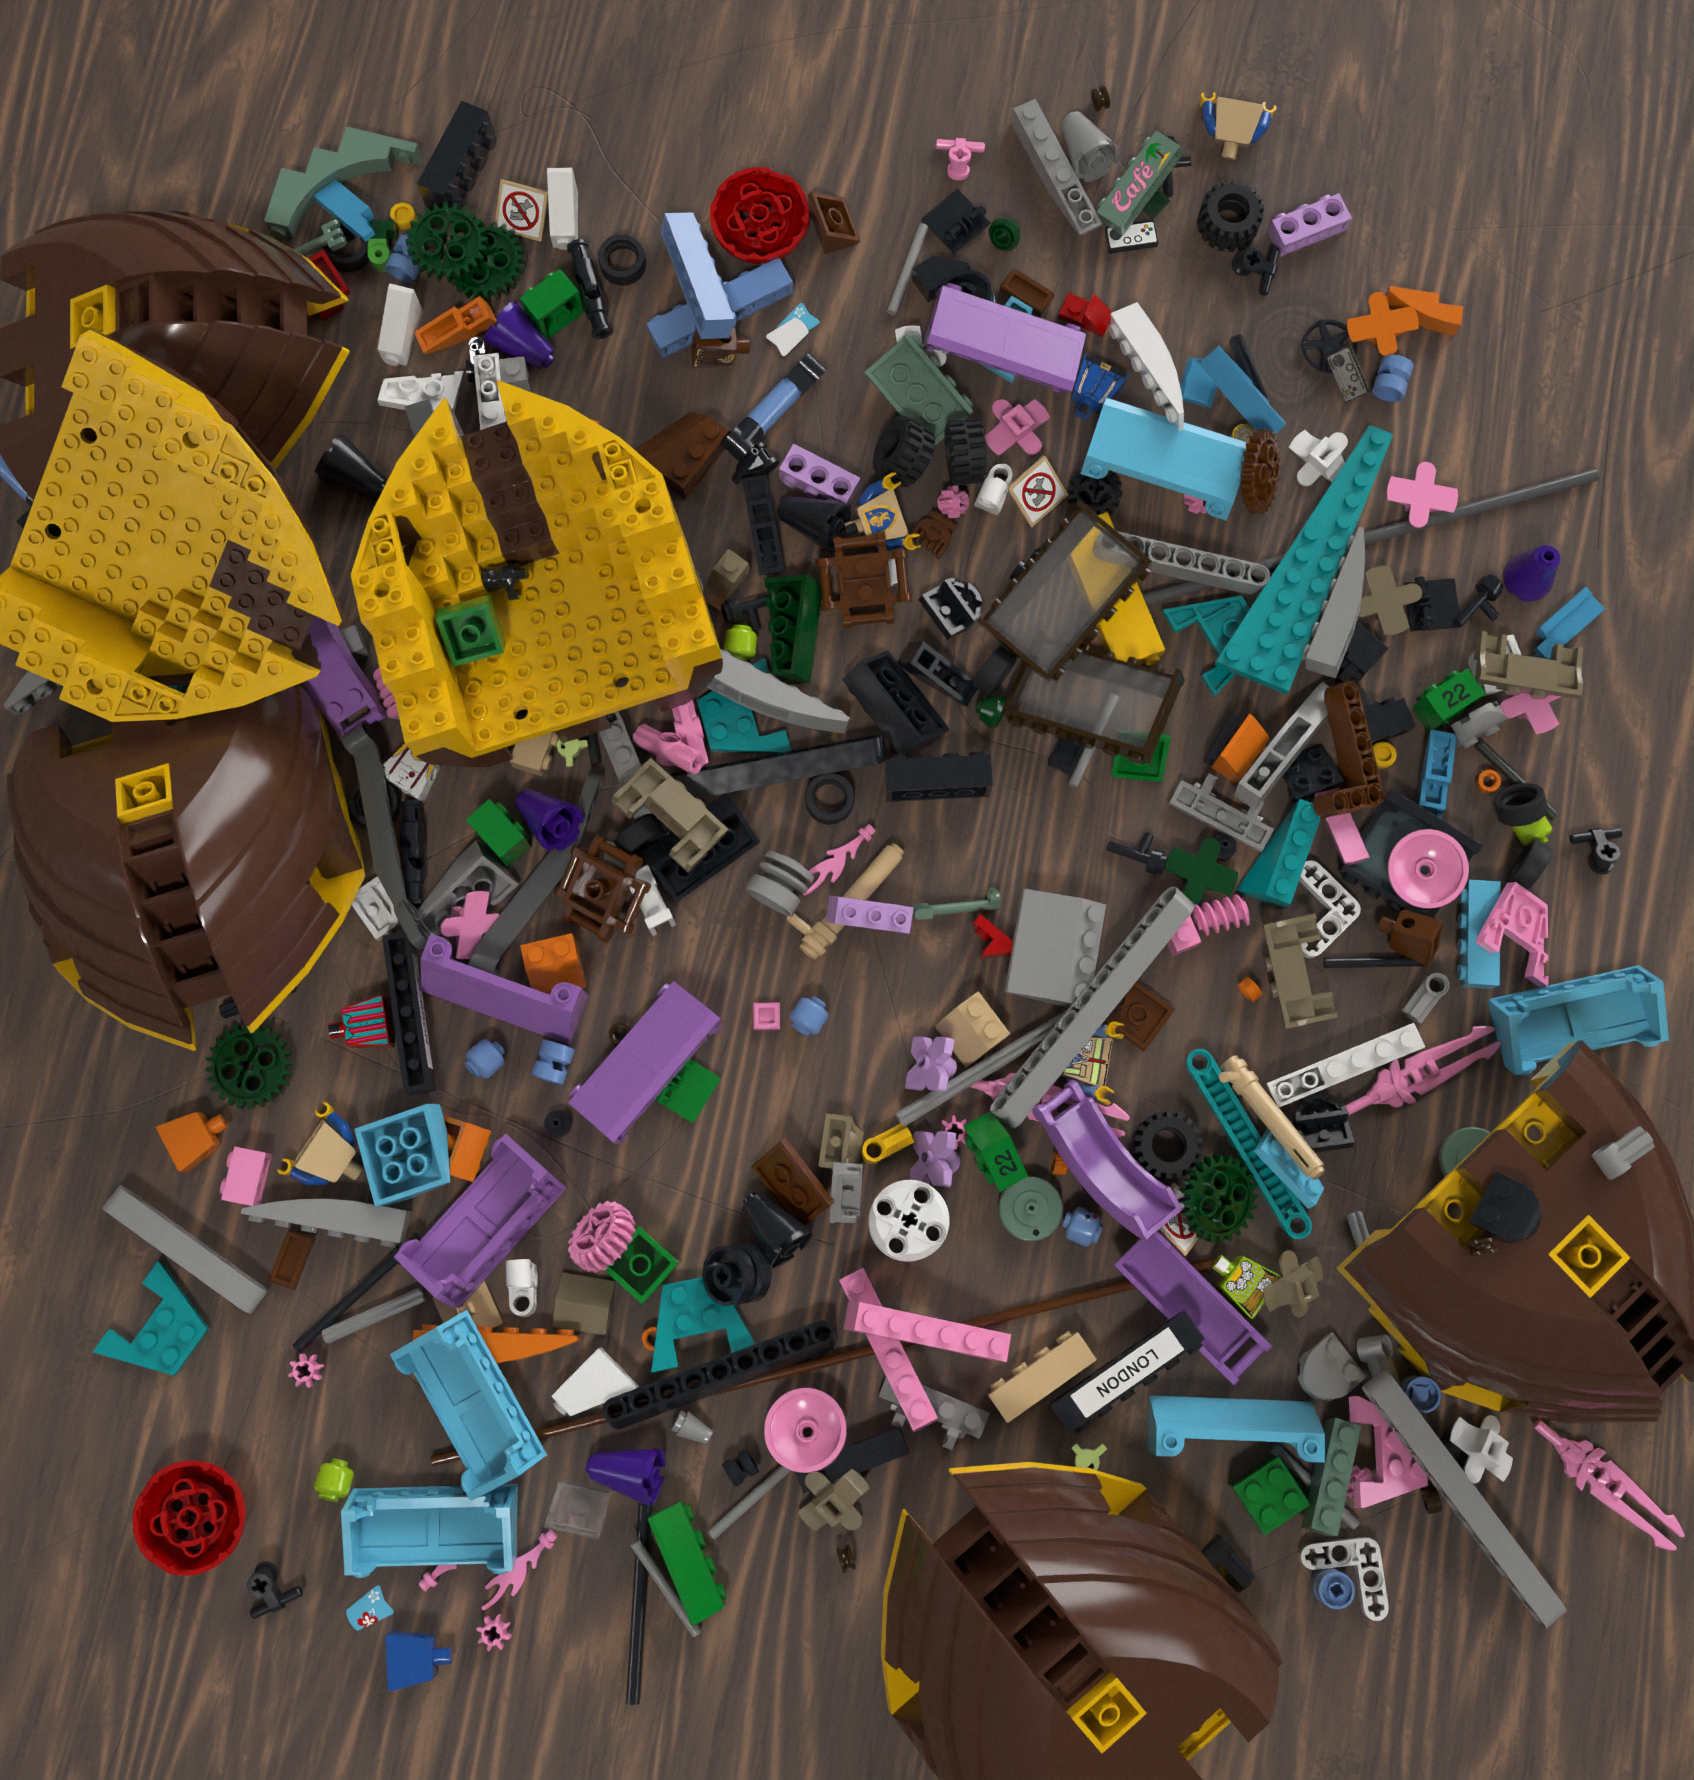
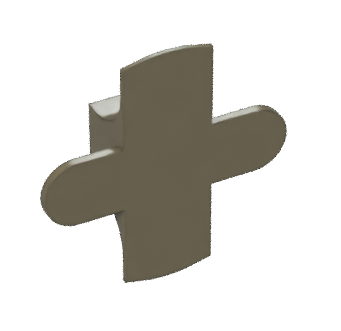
(1387, 600)
(1295, 1286)
(833, 1501)

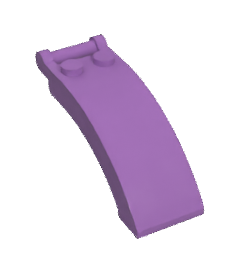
(341, 684)
(1105, 1165)
(1176, 1285)

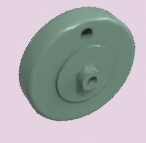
(1458, 1146)
(1030, 1209)

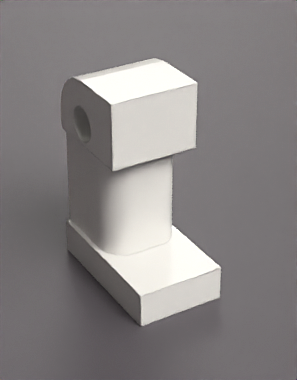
(653, 904)

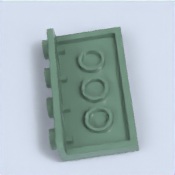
(918, 387)

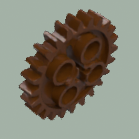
(1260, 471)

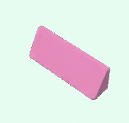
(1345, 836)

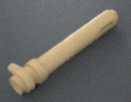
(824, 932)
(1247, 1085)

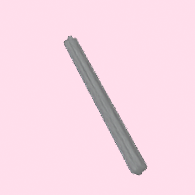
(977, 1072)

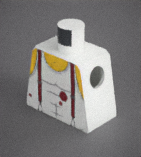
(410, 773)

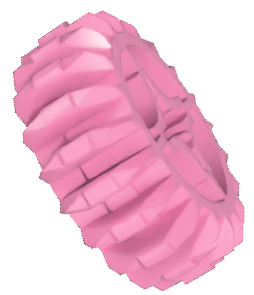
(601, 1236)

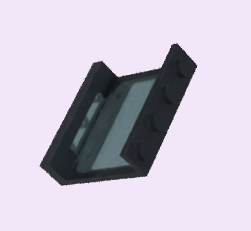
(1387, 826)

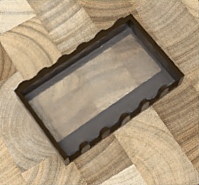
(1066, 593)
(1098, 704)

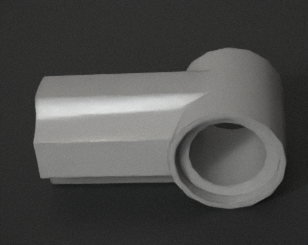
(1424, 998)
(1617, 1156)
(1378, 1354)

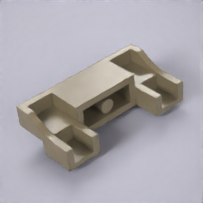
(1528, 674)
(675, 808)
(1290, 973)

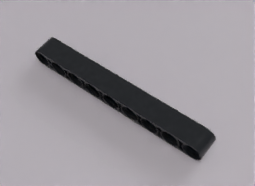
(784, 766)
(706, 1372)

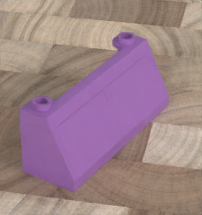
(1005, 339)
(530, 1009)
(644, 1062)
(482, 1225)

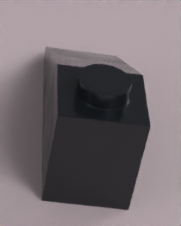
(937, 672)

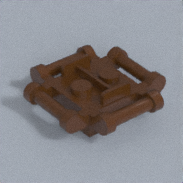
(863, 580)
(600, 889)

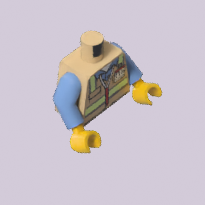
(1092, 1062)

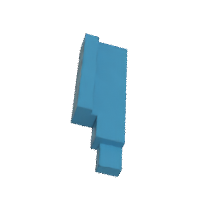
(346, 209)
(1567, 622)

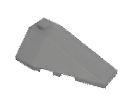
(472, 871)

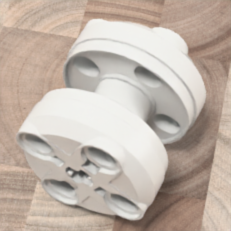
(902, 1203)

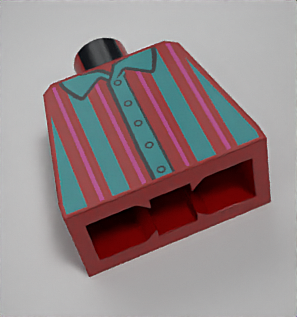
(365, 1024)

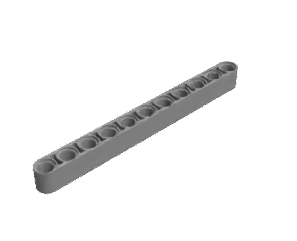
(1092, 1007)
(1464, 1499)

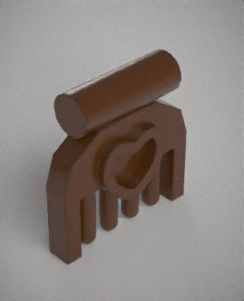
(936, 530)

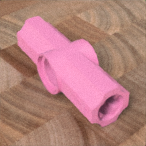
(689, 728)
(669, 749)

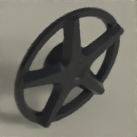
(1327, 345)

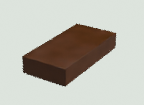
(1027, 291)
(291, 1259)

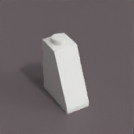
(562, 206)
(399, 323)
(592, 1384)

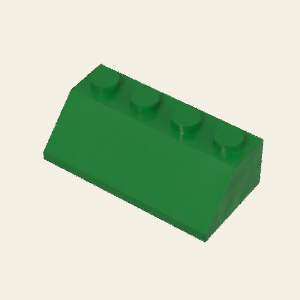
(687, 1561)

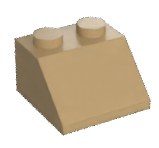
(973, 1028)

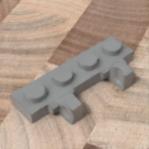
(1202, 805)
(954, 1414)

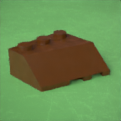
(685, 451)

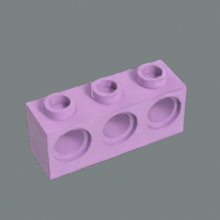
(1304, 234)
(813, 467)
(869, 914)

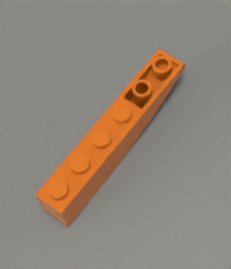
(514, 1345)

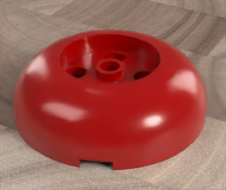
(750, 192)
(158, 1524)

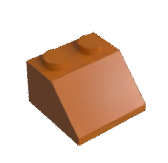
(1242, 750)
(553, 962)
(465, 1147)

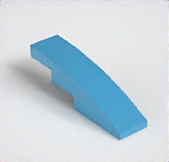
(1241, 391)
(1436, 772)

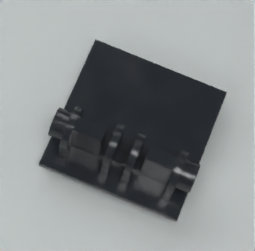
(956, 221)
(1436, 606)
(1311, 774)

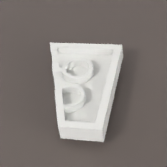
(409, 390)

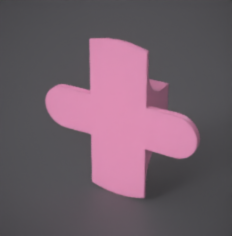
(1016, 426)
(1422, 495)
(1536, 711)
(469, 923)

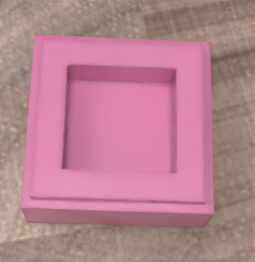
(766, 1016)

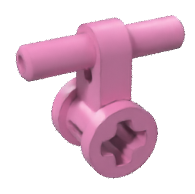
(959, 155)

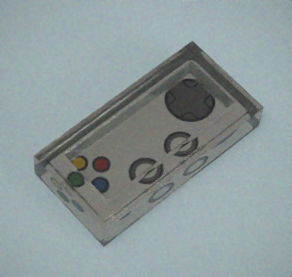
(1348, 374)

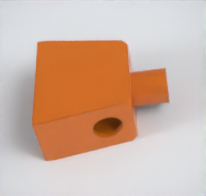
(191, 1139)

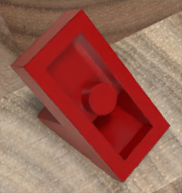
(1089, 315)
(1000, 943)

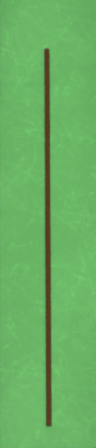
(852, 1354)

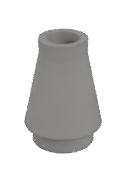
(690, 1427)

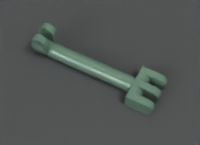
(332, 237)
(926, 911)

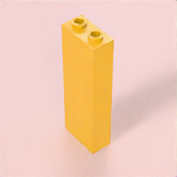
(1131, 628)

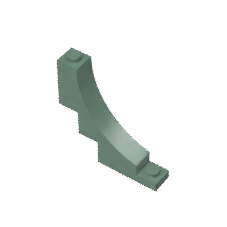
(358, 155)

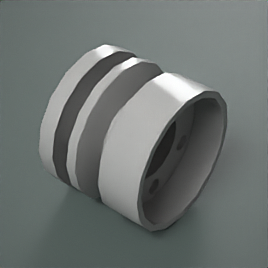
(782, 878)

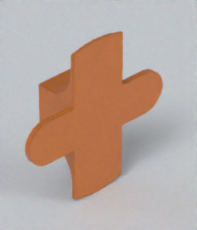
(1382, 324)

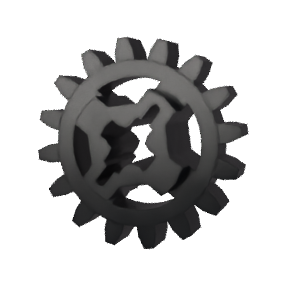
(1105, 492)

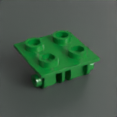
(689, 1090)

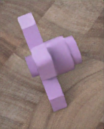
(932, 1064)
(936, 1158)

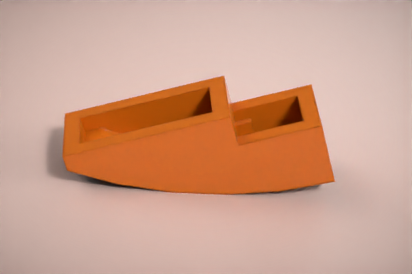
(1431, 313)
(455, 326)

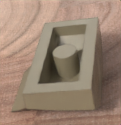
(840, 1141)

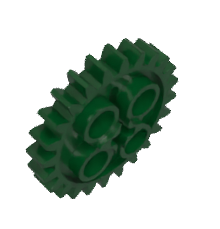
(470, 246)
(496, 278)
(270, 1076)
(1218, 1198)

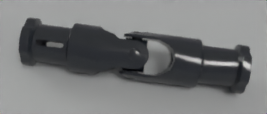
(588, 287)
(412, 849)

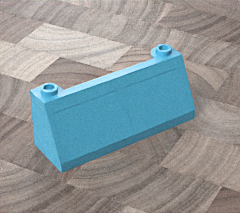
(1160, 454)
(1593, 1009)
(472, 1403)
(1181, 1417)
(429, 1528)

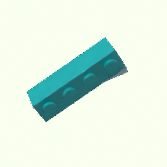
(1280, 864)

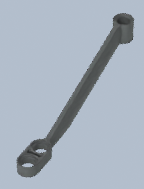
(383, 845)
(534, 891)

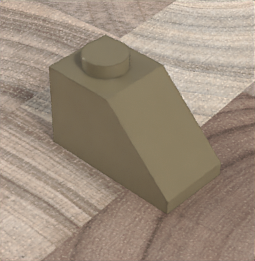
(725, 579)

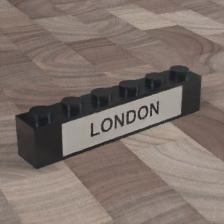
(409, 1014)
(1127, 1371)

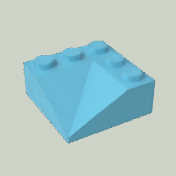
(405, 1154)

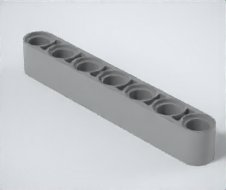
(1193, 570)
(185, 1249)

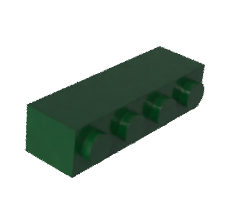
(793, 625)

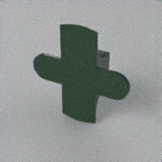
(1201, 871)

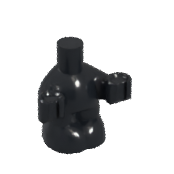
(504, 577)

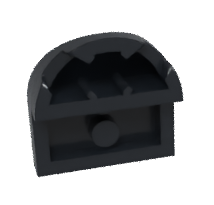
(952, 606)
(1323, 1123)
(1508, 1210)

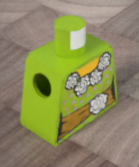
(1243, 1283)

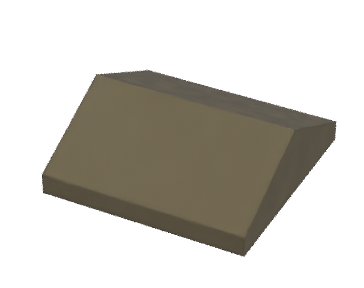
(583, 1303)

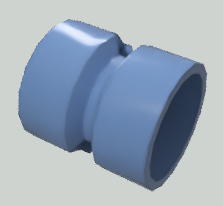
(400, 264)
(1392, 378)
(559, 1055)
(1422, 1392)
(1332, 1588)

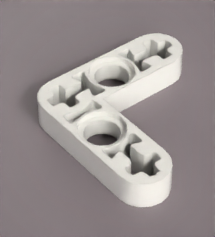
(1335, 912)
(1353, 1557)

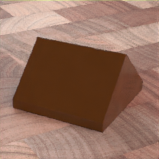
(832, 222)

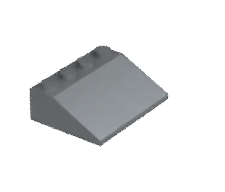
(1054, 947)

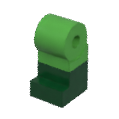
(380, 243)

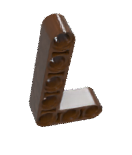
(1354, 754)

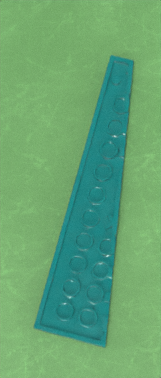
(1282, 618)

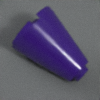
(520, 337)
(1532, 573)
(549, 818)
(629, 1472)

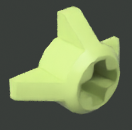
(571, 749)
(1086, 1456)

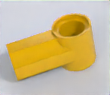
(888, 1142)

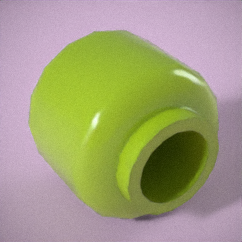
(740, 642)
(1537, 830)
(333, 1480)

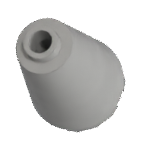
(1087, 147)

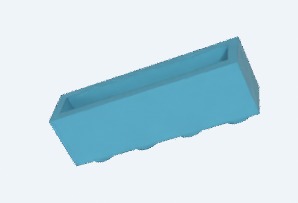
(1477, 965)

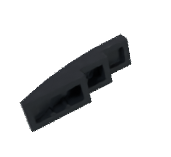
(763, 525)
(864, 1455)

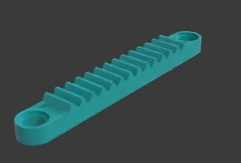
(1244, 1139)

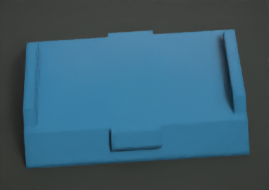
(1197, 385)

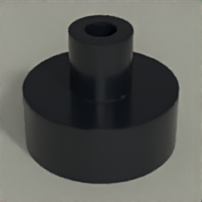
(1229, 849)
(562, 1128)

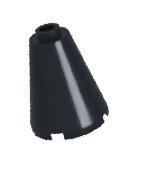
(350, 469)
(815, 518)
(774, 1229)

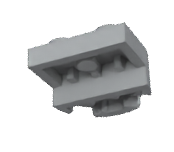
(1479, 722)
(1328, 1370)

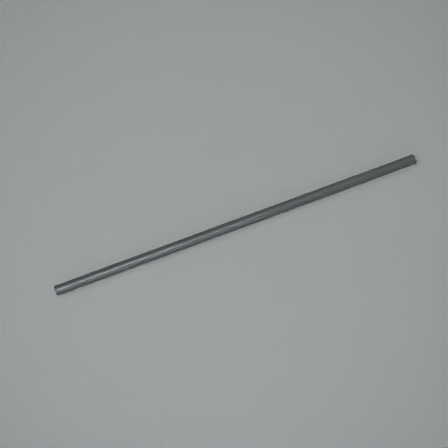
(1405, 527)

